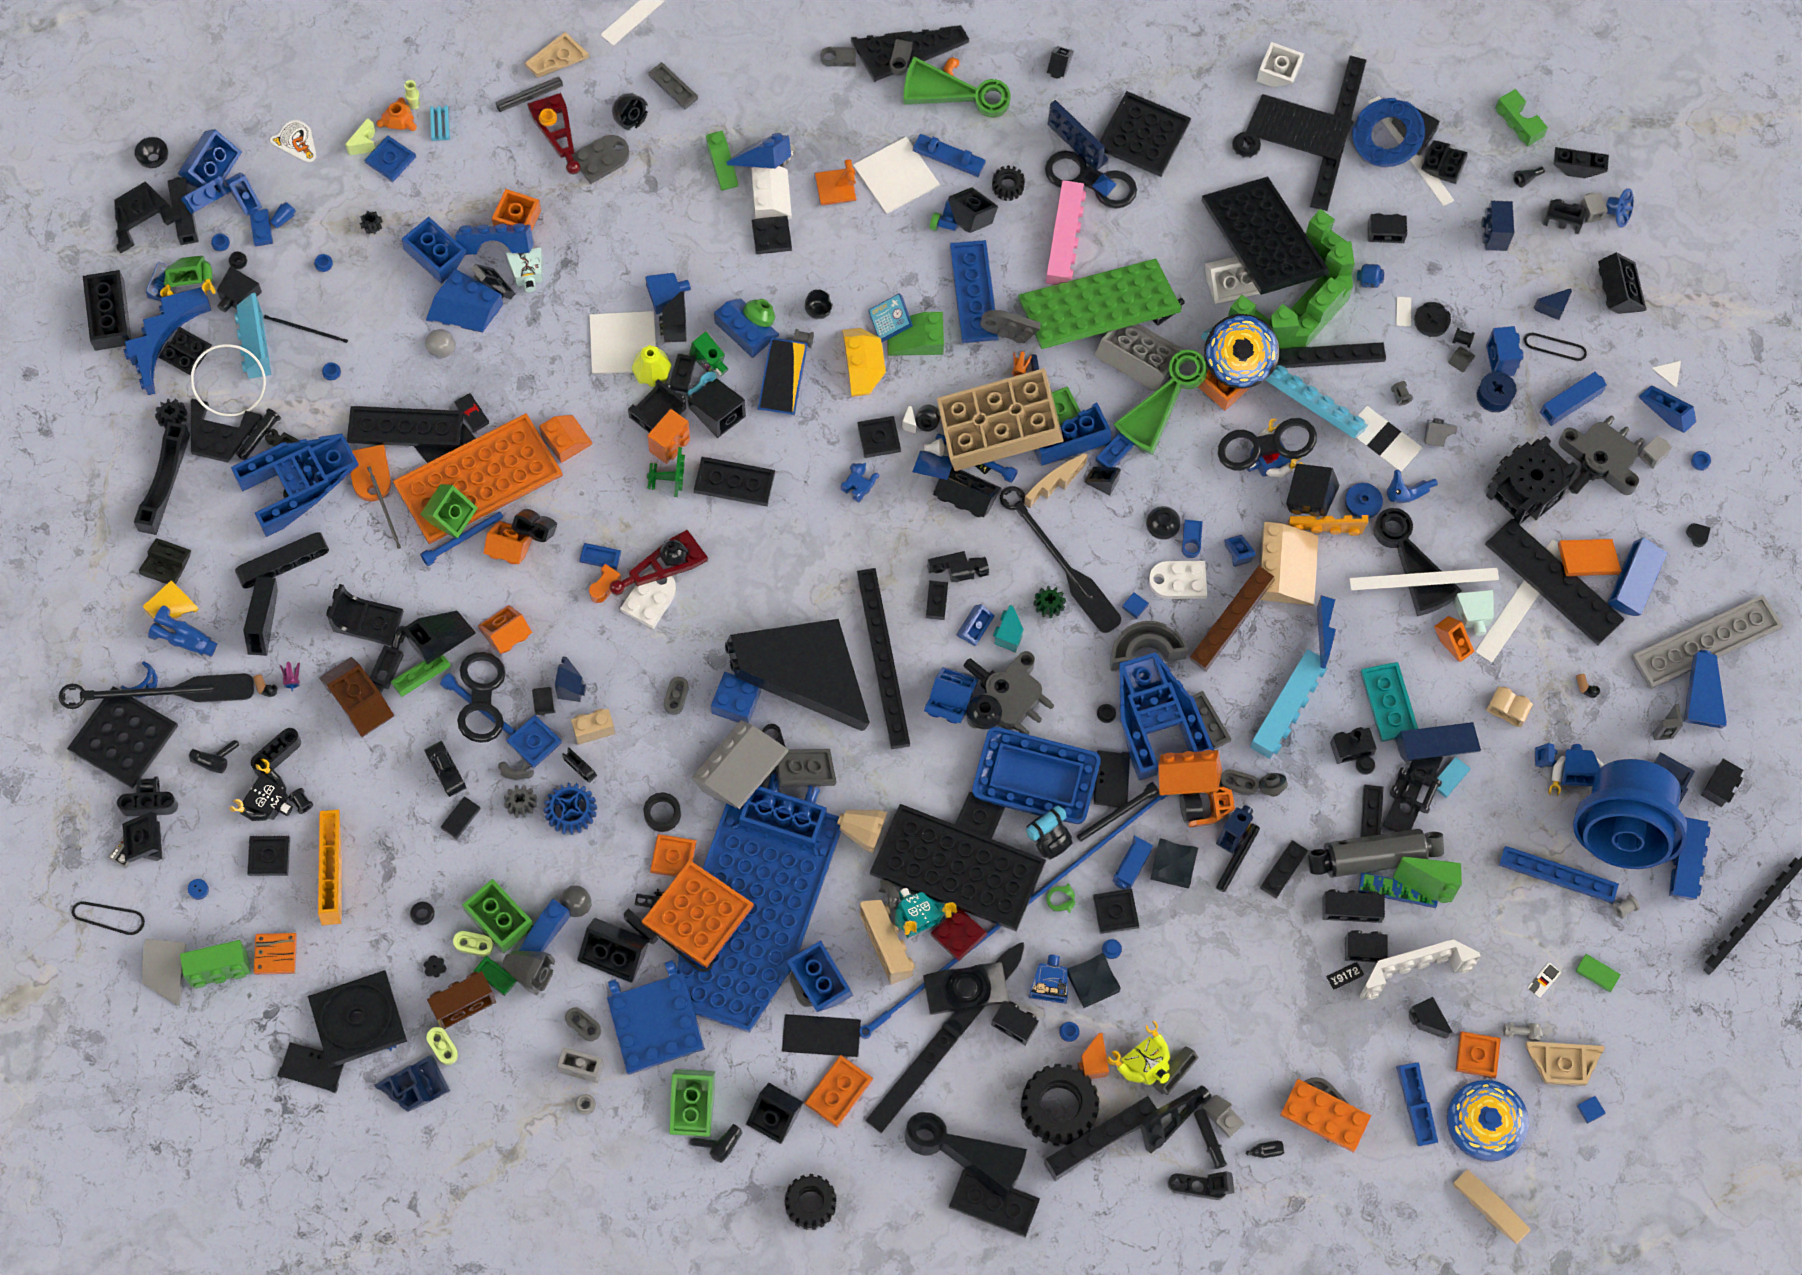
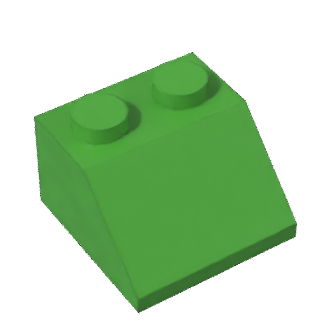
(449, 510)

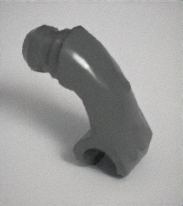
(509, 773)
(892, 893)

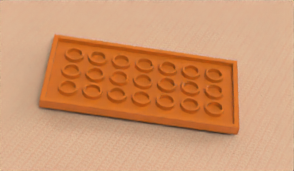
(485, 470)

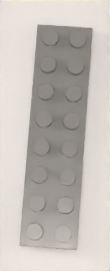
(1719, 635)

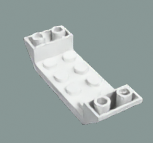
(1461, 958)

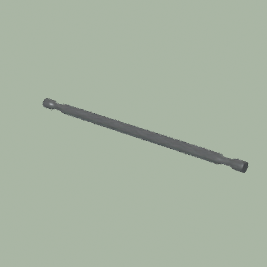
(384, 507)

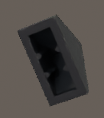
(1103, 478)

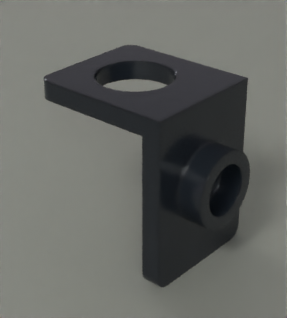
(543, 701)

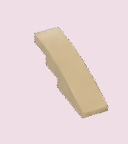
(1060, 477)
(1493, 1208)

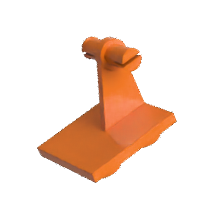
(836, 185)

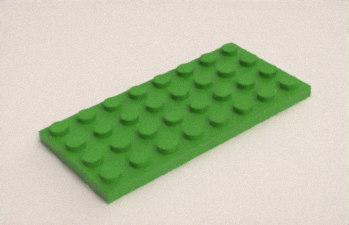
(1100, 303)

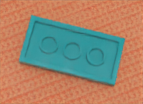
(1388, 700)

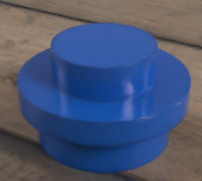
(220, 242)
(323, 263)
(331, 371)
(1111, 949)
(1069, 1031)

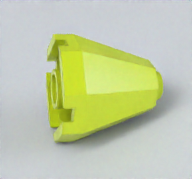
(651, 365)

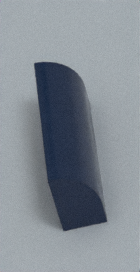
(1437, 741)

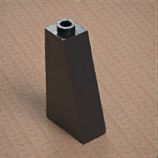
(260, 616)

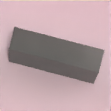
(1177, 1070)

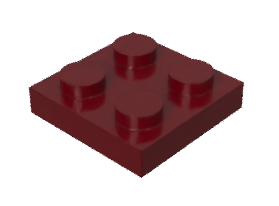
(958, 934)

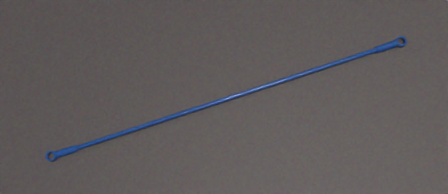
(887, 1014)

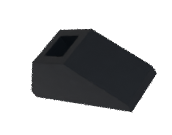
(1580, 163)

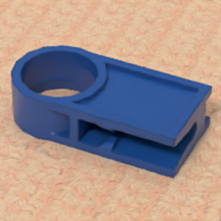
(1192, 534)

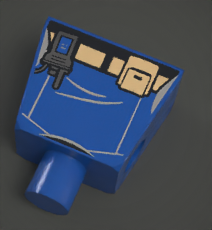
(1050, 982)

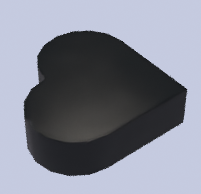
(1698, 534)

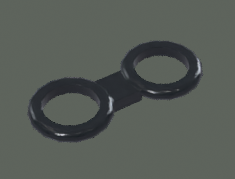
(1089, 176)
(1267, 444)
(481, 697)

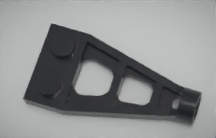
(1152, 1128)

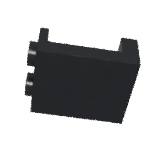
(656, 405)

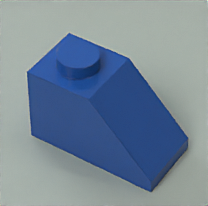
(243, 193)

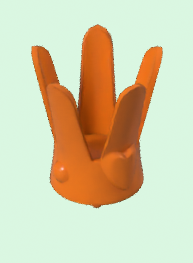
(1019, 364)

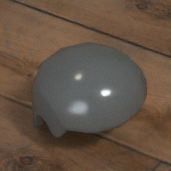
(576, 900)

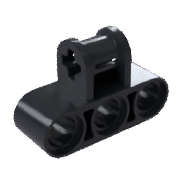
(445, 768)
(147, 791)

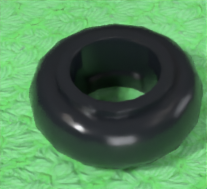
(422, 905)

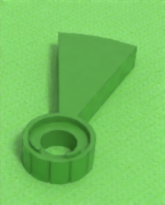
(931, 85)
(1148, 419)

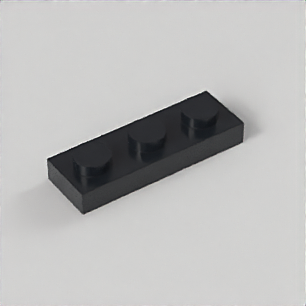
(1284, 869)

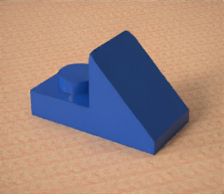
(1240, 550)

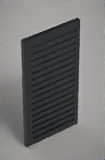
(1299, 127)

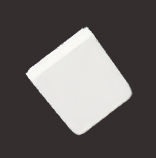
(909, 421)

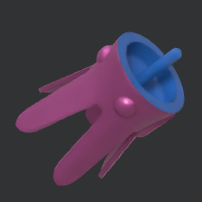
(288, 679)

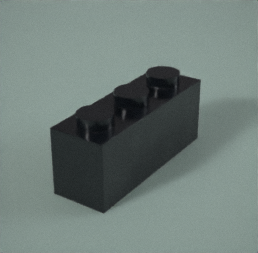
(1353, 906)

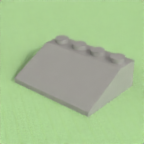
(1138, 354)
(739, 765)

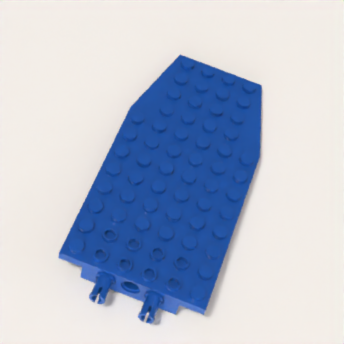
(778, 859)

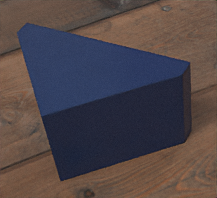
(1553, 304)

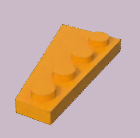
(1330, 524)

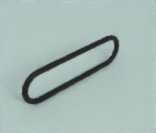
(1554, 353)

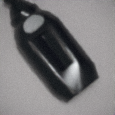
(1267, 1149)

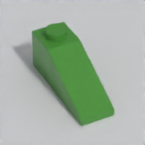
(719, 155)

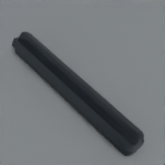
(529, 94)
(1238, 857)

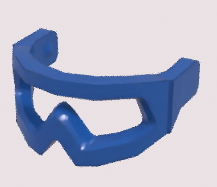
(151, 671)

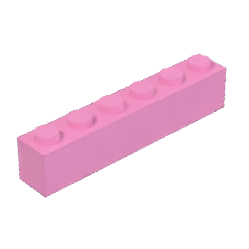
(1065, 232)

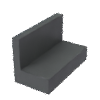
(1670, 727)

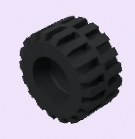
(810, 1219)

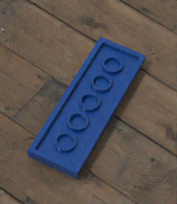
(972, 288)

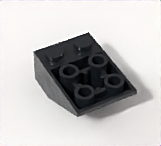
(437, 634)

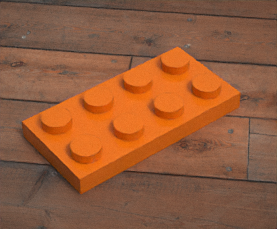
(1325, 1115)

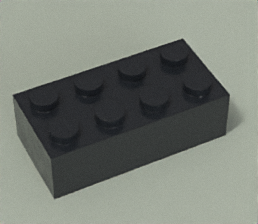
(106, 310)

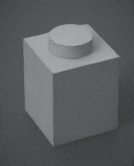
(1595, 207)
(1655, 451)

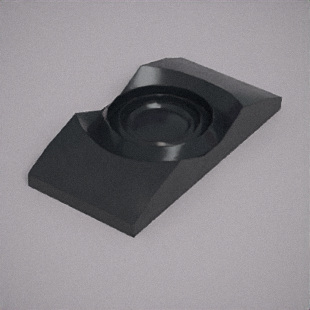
(965, 988)

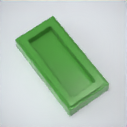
(1598, 973)

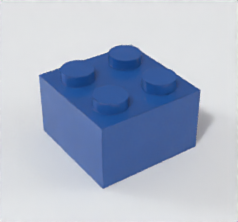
(1504, 350)
(735, 699)

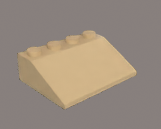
(1292, 560)

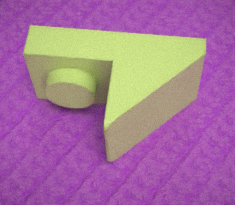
(360, 141)

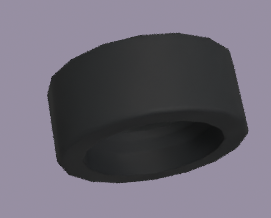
(664, 826)

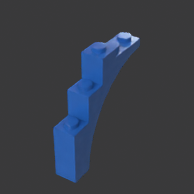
(158, 329)

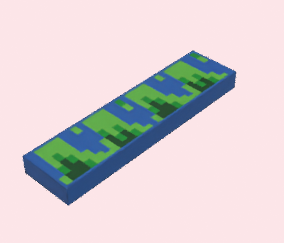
(1393, 890)

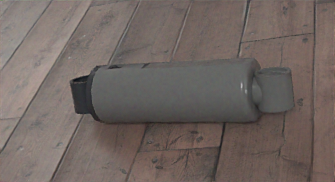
(1374, 852)

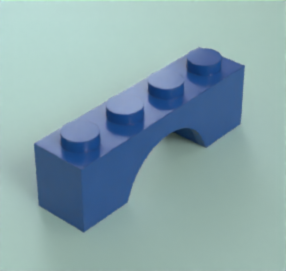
(515, 237)

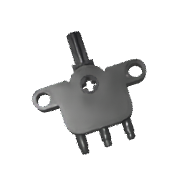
(1607, 446)
(1020, 694)

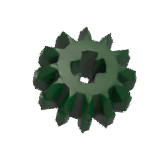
(1056, 599)

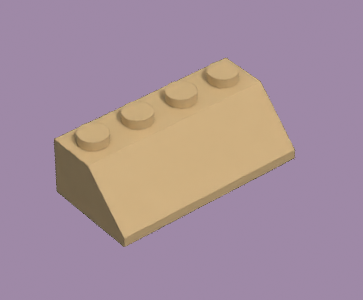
(885, 940)

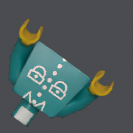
(920, 912)

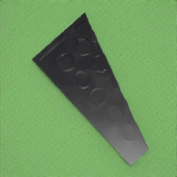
(878, 50)

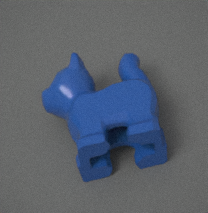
(859, 484)

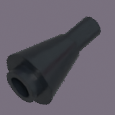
(1523, 177)

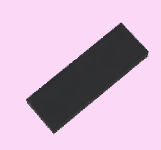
(1371, 810)

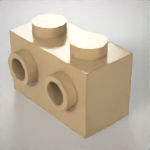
(592, 726)

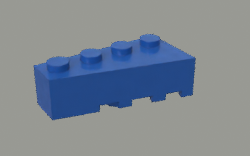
(1079, 434)
(1688, 863)

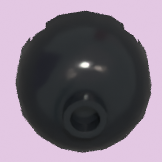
(629, 110)

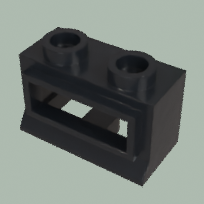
(1565, 213)

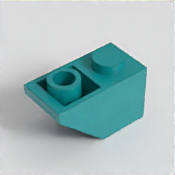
(1010, 630)

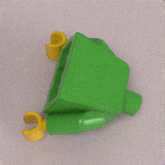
(188, 271)

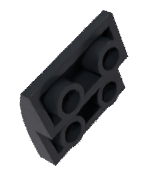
(1444, 162)
(184, 350)

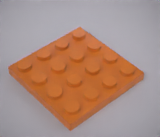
(697, 914)

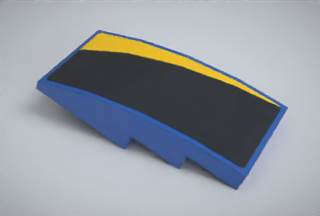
(782, 376)

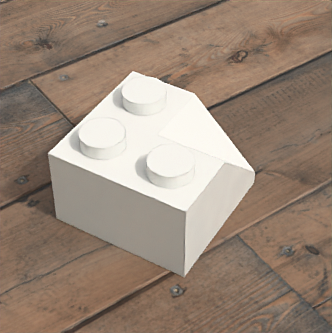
(1280, 66)

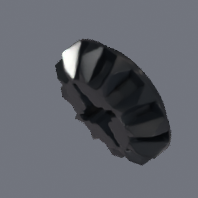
(1250, 139)

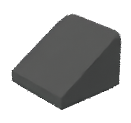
(1461, 359)

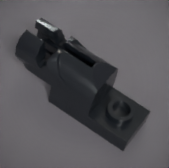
(958, 566)

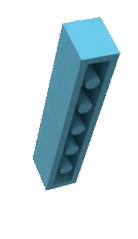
(1288, 704)

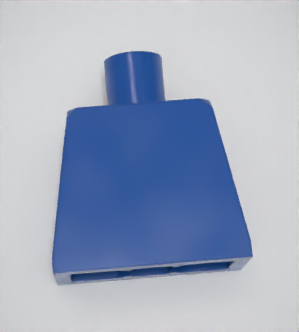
(664, 288)

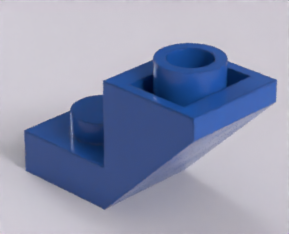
(947, 220)

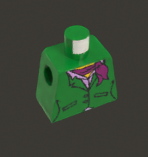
(708, 354)

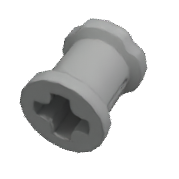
(1626, 906)

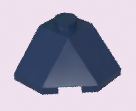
(569, 682)

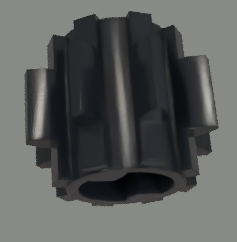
(371, 222)

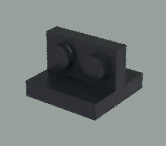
(142, 838)

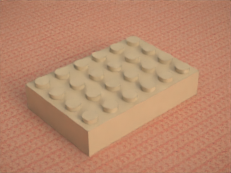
(999, 419)

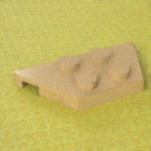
(1564, 1062)

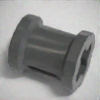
(804, 337)
(1401, 393)

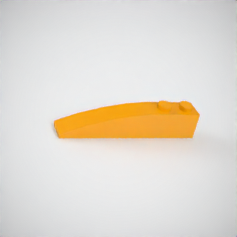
(330, 868)

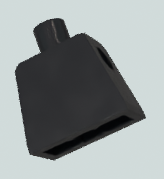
(235, 288)

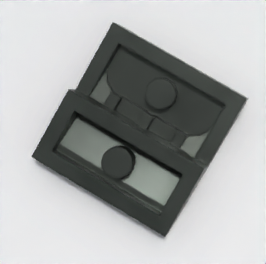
(165, 561)

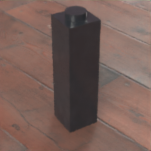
(186, 225)

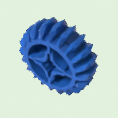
(582, 818)

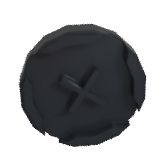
(1432, 319)

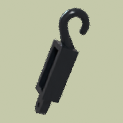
(388, 661)

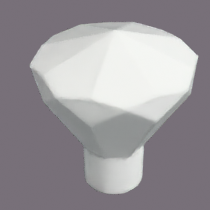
(936, 447)

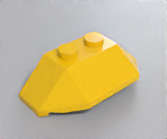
(863, 360)

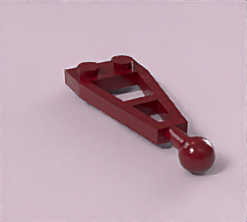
(558, 105)
(694, 559)

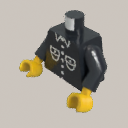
(265, 797)

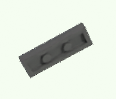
(673, 85)
(1214, 727)

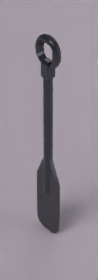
(1081, 587)
(197, 689)

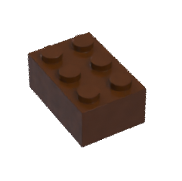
(461, 1000)

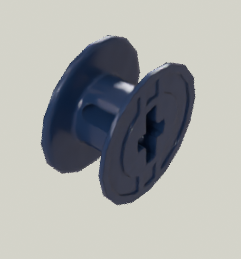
(1496, 392)

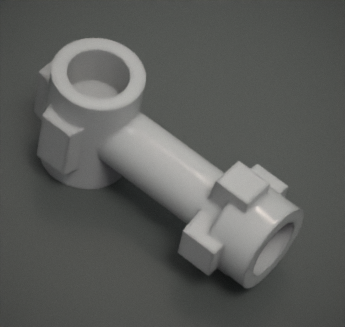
(1533, 1031)

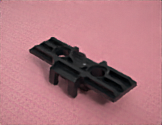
(1407, 790)

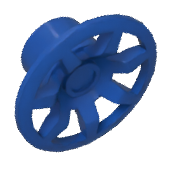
(1618, 207)

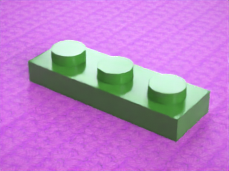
(419, 675)

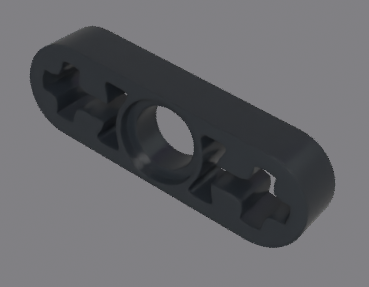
(1190, 1192)

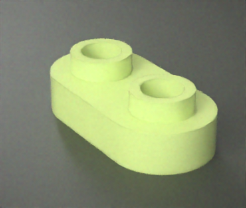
(474, 943)
(443, 1046)

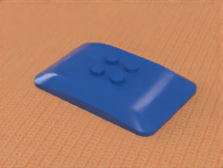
(1035, 774)

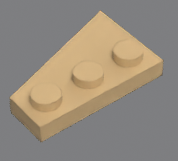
(556, 55)

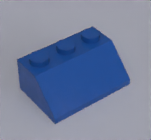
(209, 159)
(433, 249)
(740, 329)
(819, 977)

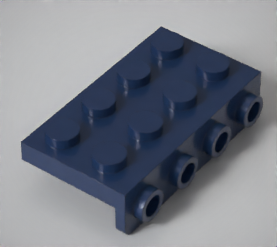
(1076, 136)

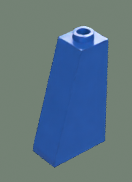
(1705, 693)

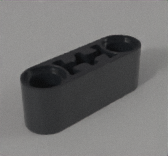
(275, 745)

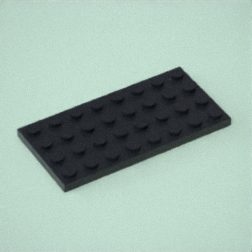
(1264, 235)
(958, 867)

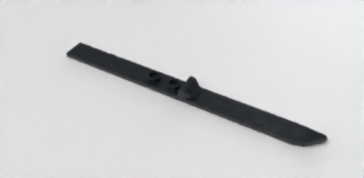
(935, 1052)

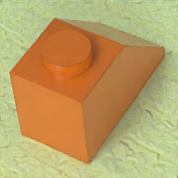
(1454, 638)
(1094, 1059)

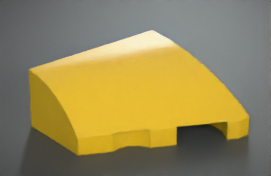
(171, 597)

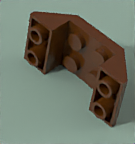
(357, 696)

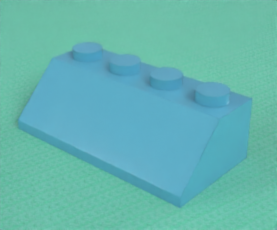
(253, 336)

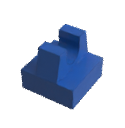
(1545, 755)

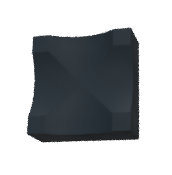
(1174, 863)
(1093, 980)

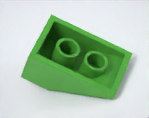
(923, 338)
(1430, 877)
(692, 1102)

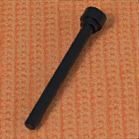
(1150, 791)

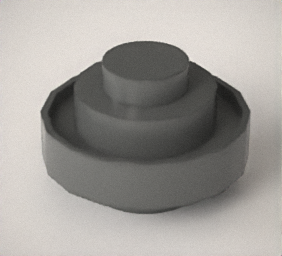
(1273, 784)

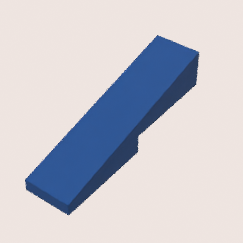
(1326, 633)
(1417, 1104)

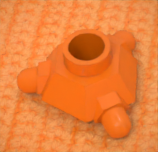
(397, 116)

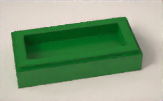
(496, 975)

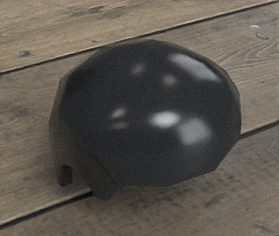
(818, 304)

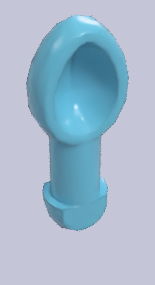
(709, 376)

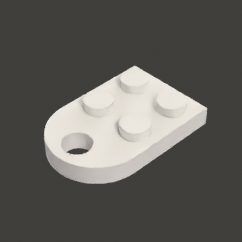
(1180, 579)
(649, 601)

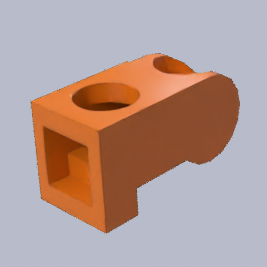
(600, 590)

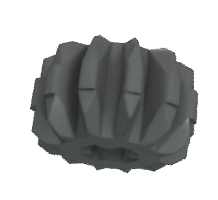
(520, 794)

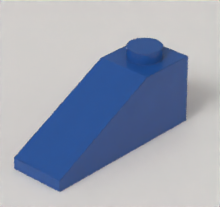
(1669, 408)
(546, 927)

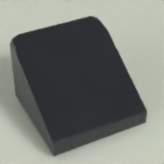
(1221, 1183)

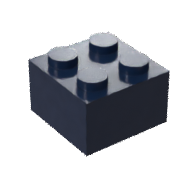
(1498, 225)

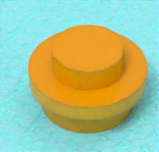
(547, 117)

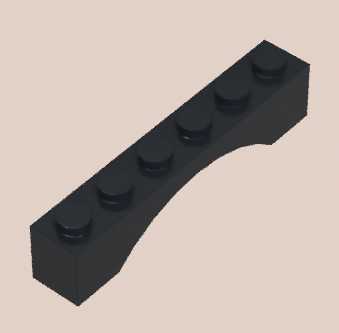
(171, 455)
(1097, 1139)

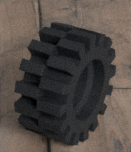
(1008, 192)

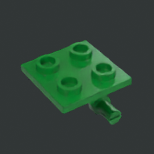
(676, 476)

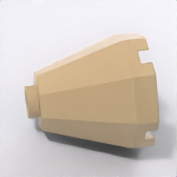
(862, 826)

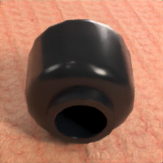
(927, 418)

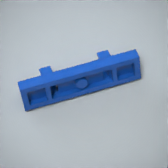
(949, 155)

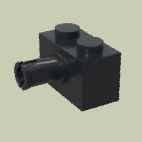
(1352, 745)

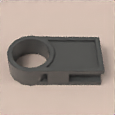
(901, 53)
(844, 56)

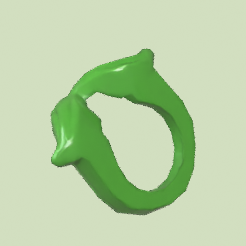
(1065, 906)

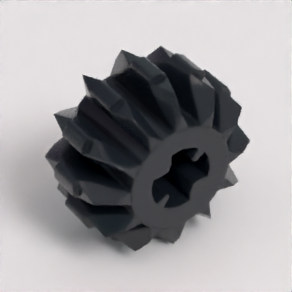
(175, 408)

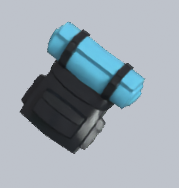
(1050, 833)

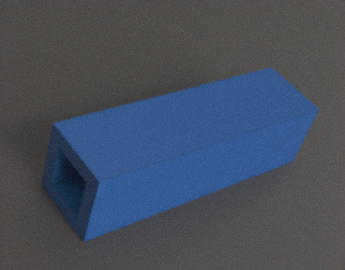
(1573, 398)

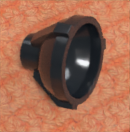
(673, 556)

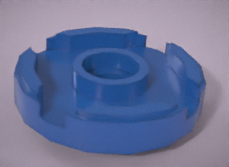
(1357, 506)

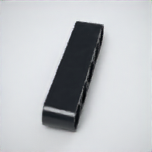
(282, 559)

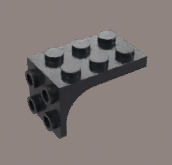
(363, 617)

